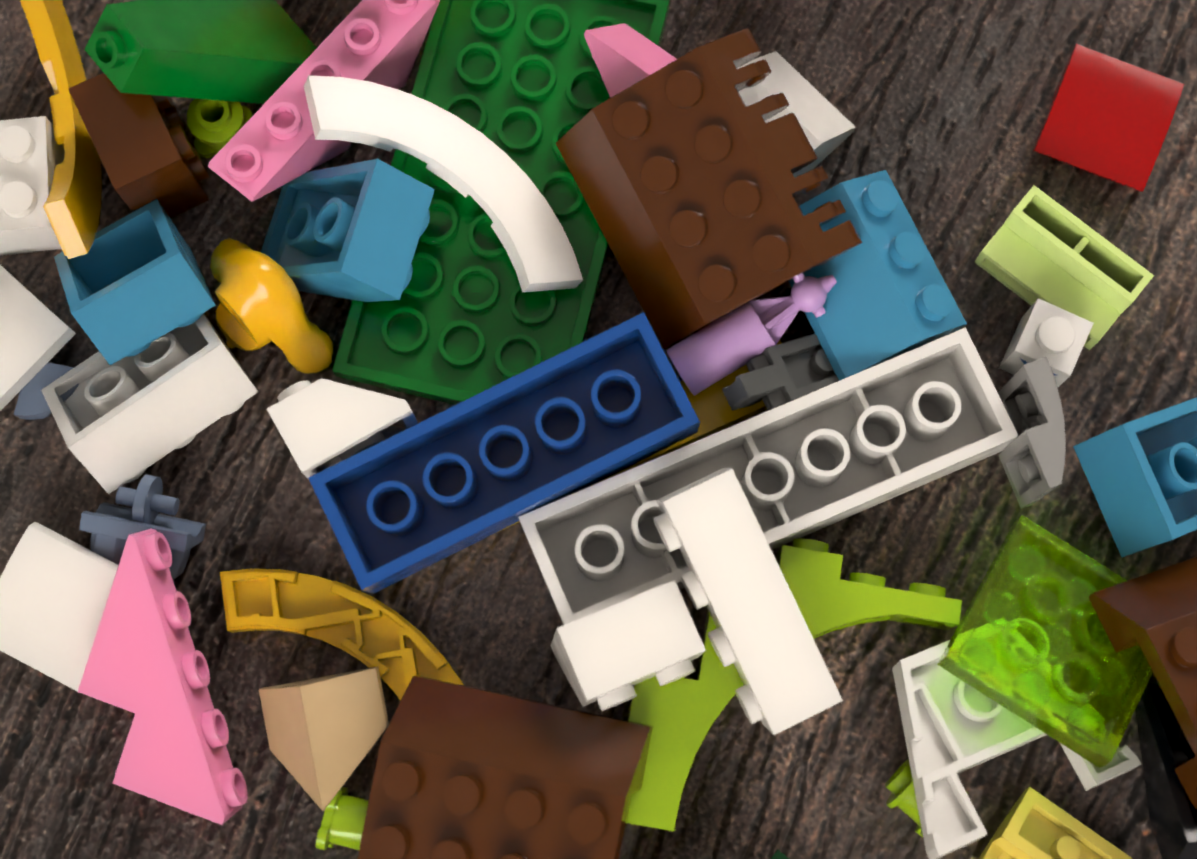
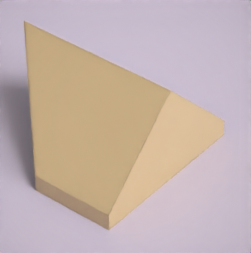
(324, 727)

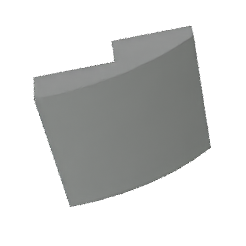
(1037, 455)

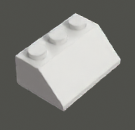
(148, 402)

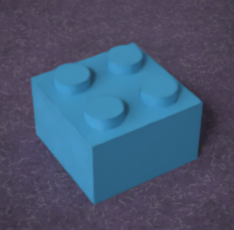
(134, 283)

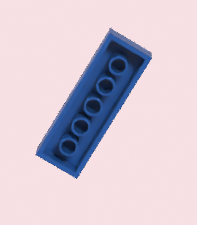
(504, 454)

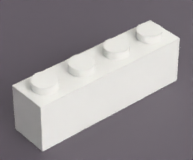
(747, 600)

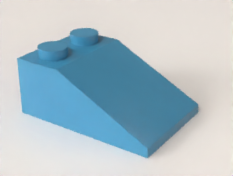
(350, 230)
(1146, 477)

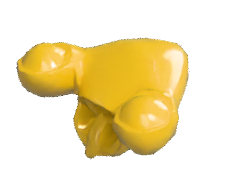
(265, 306)

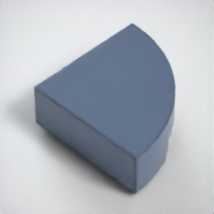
(31, 401)

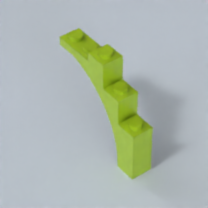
(688, 707)

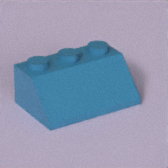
(886, 287)

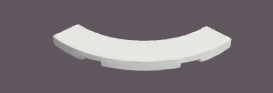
(460, 156)

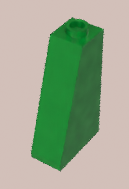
(199, 48)

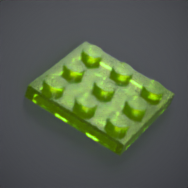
(1041, 647)

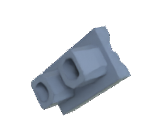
(114, 523)

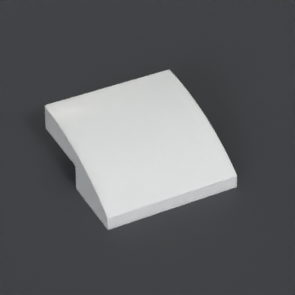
(27, 336)
(53, 603)

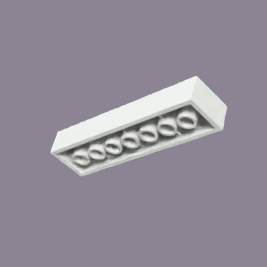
(794, 463)

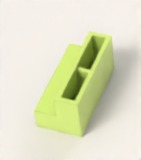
(1063, 261)

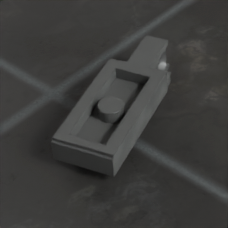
(782, 374)

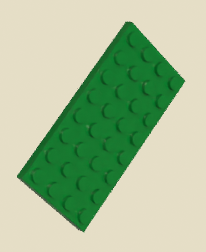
(523, 83)

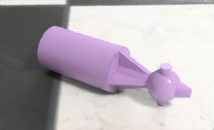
(745, 333)

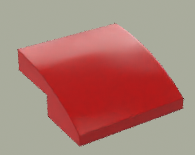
(1109, 118)

